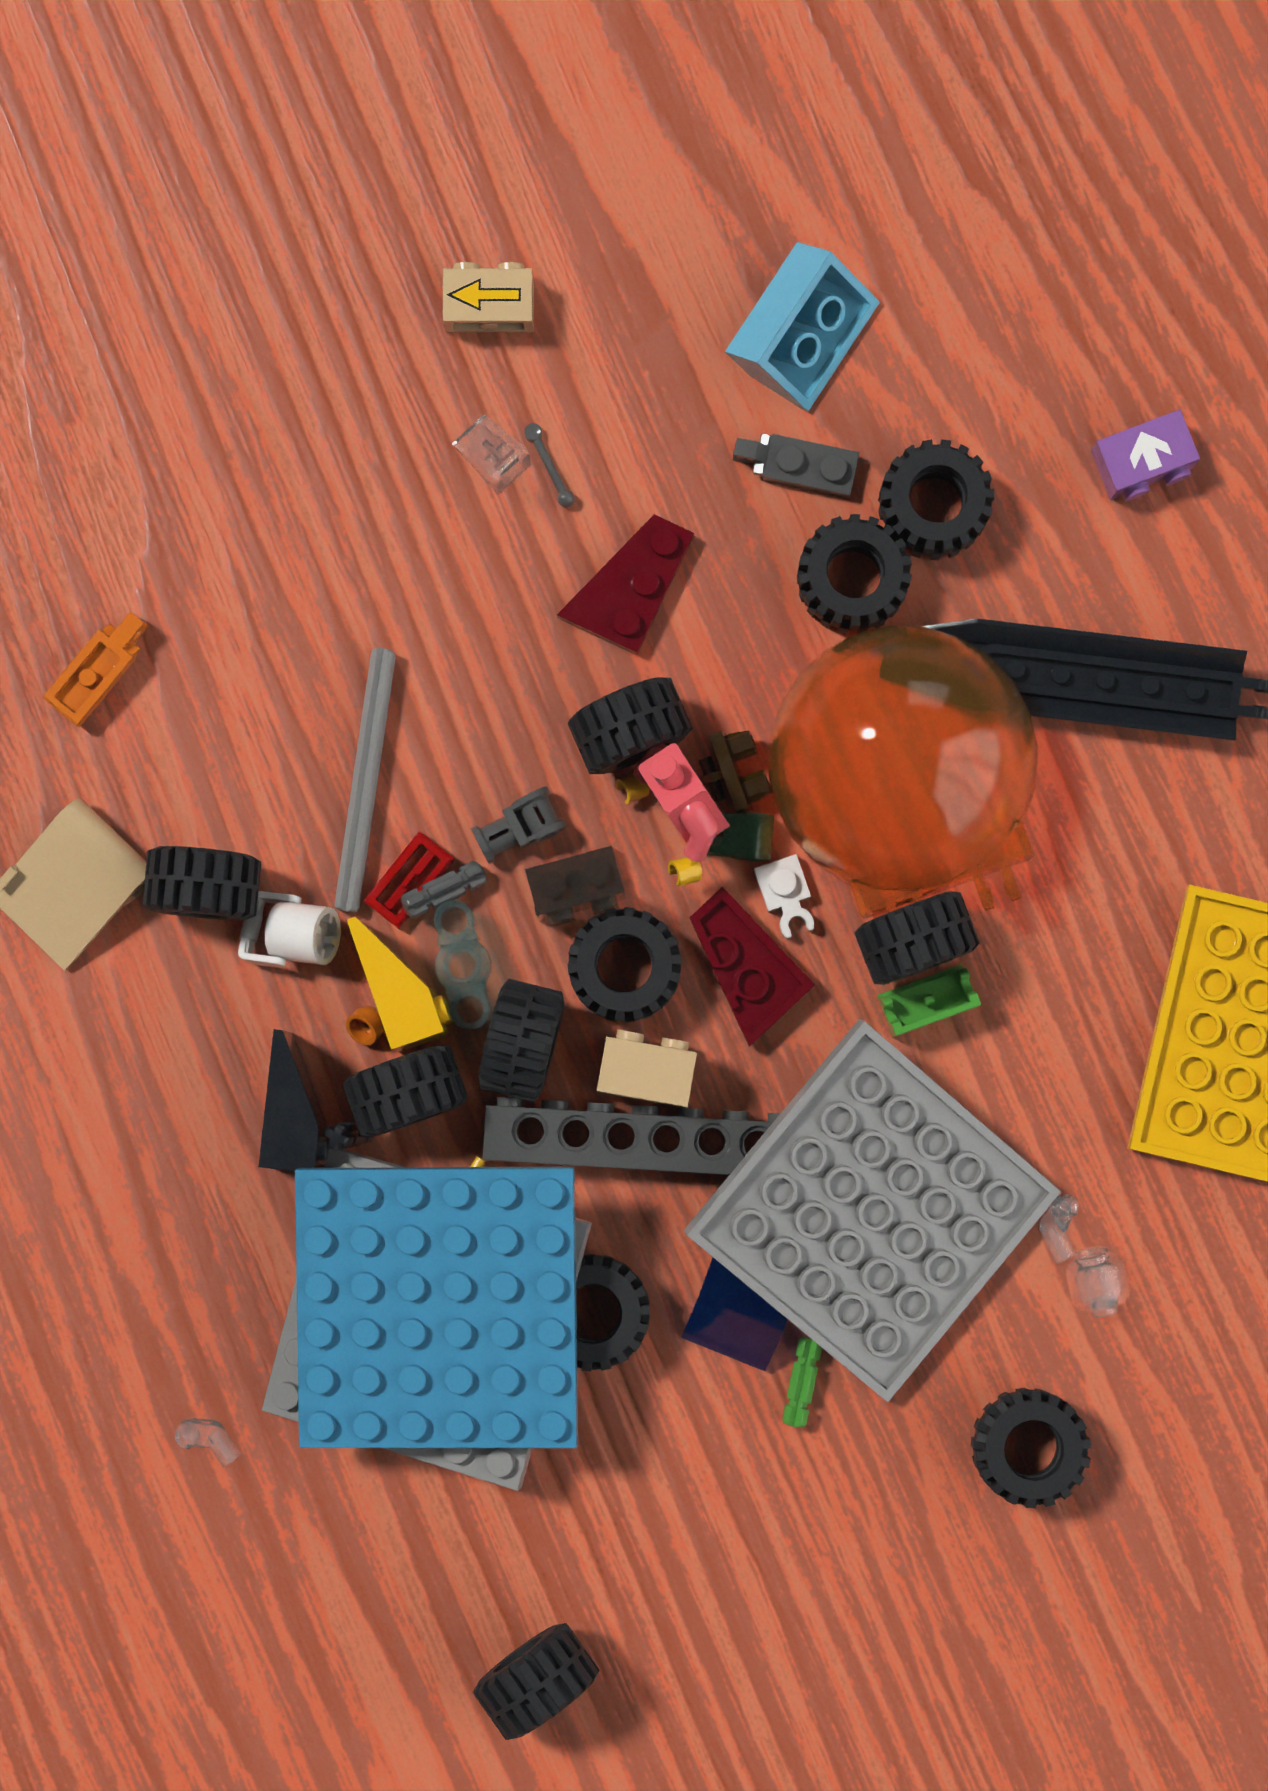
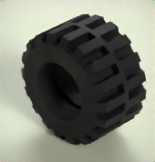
(943, 463)
(860, 537)
(628, 723)
(201, 883)
(616, 925)
(917, 937)
(521, 1040)
(405, 1090)
(634, 1313)
(1061, 1473)
(536, 1681)

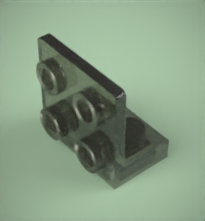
(575, 886)

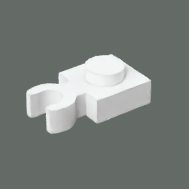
(783, 887)

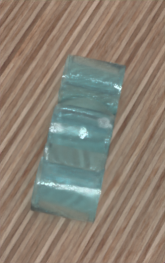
(462, 943)

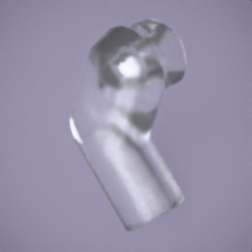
(1055, 1224)
(207, 1434)

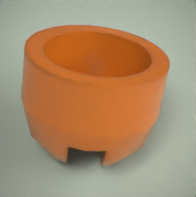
(359, 1031)

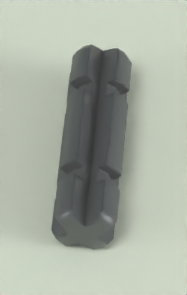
(443, 889)

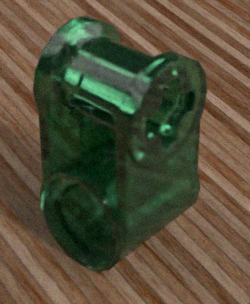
(746, 838)

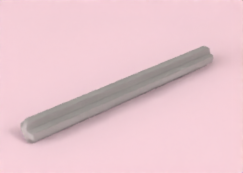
(365, 780)

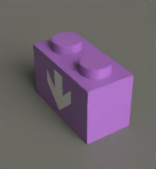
(1145, 456)

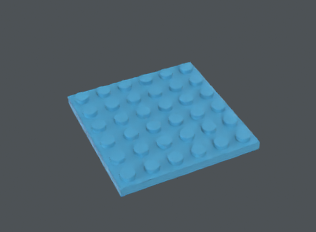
(436, 1307)

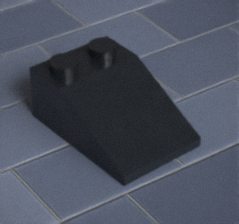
(292, 1112)

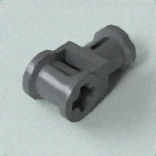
(522, 825)

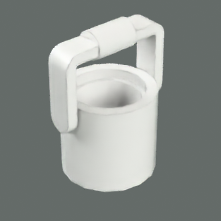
(291, 932)

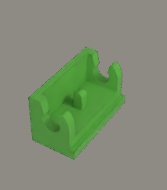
(928, 1000)

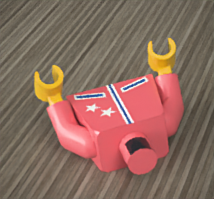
(684, 801)

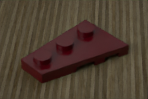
(631, 586)

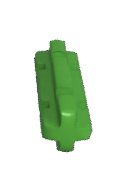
(802, 1383)

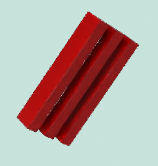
(394, 870)

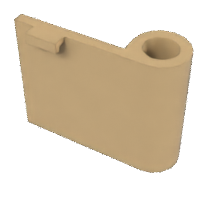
(71, 882)

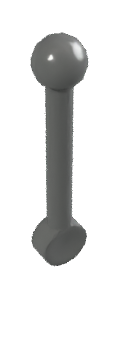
(534, 434)

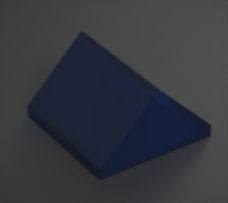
(734, 1319)

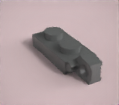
(799, 463)

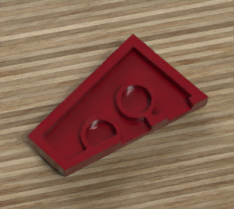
(749, 965)

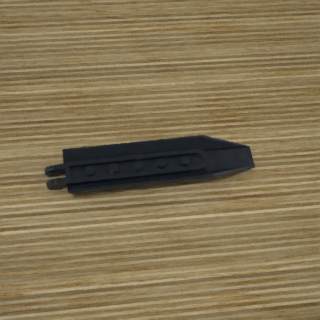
(1118, 677)

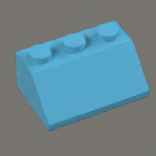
(803, 325)

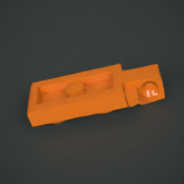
(96, 669)

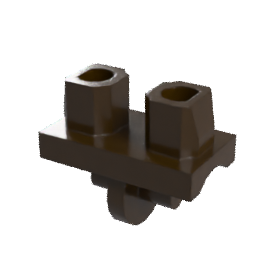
(730, 750)

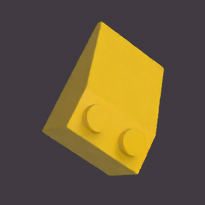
(403, 1000)

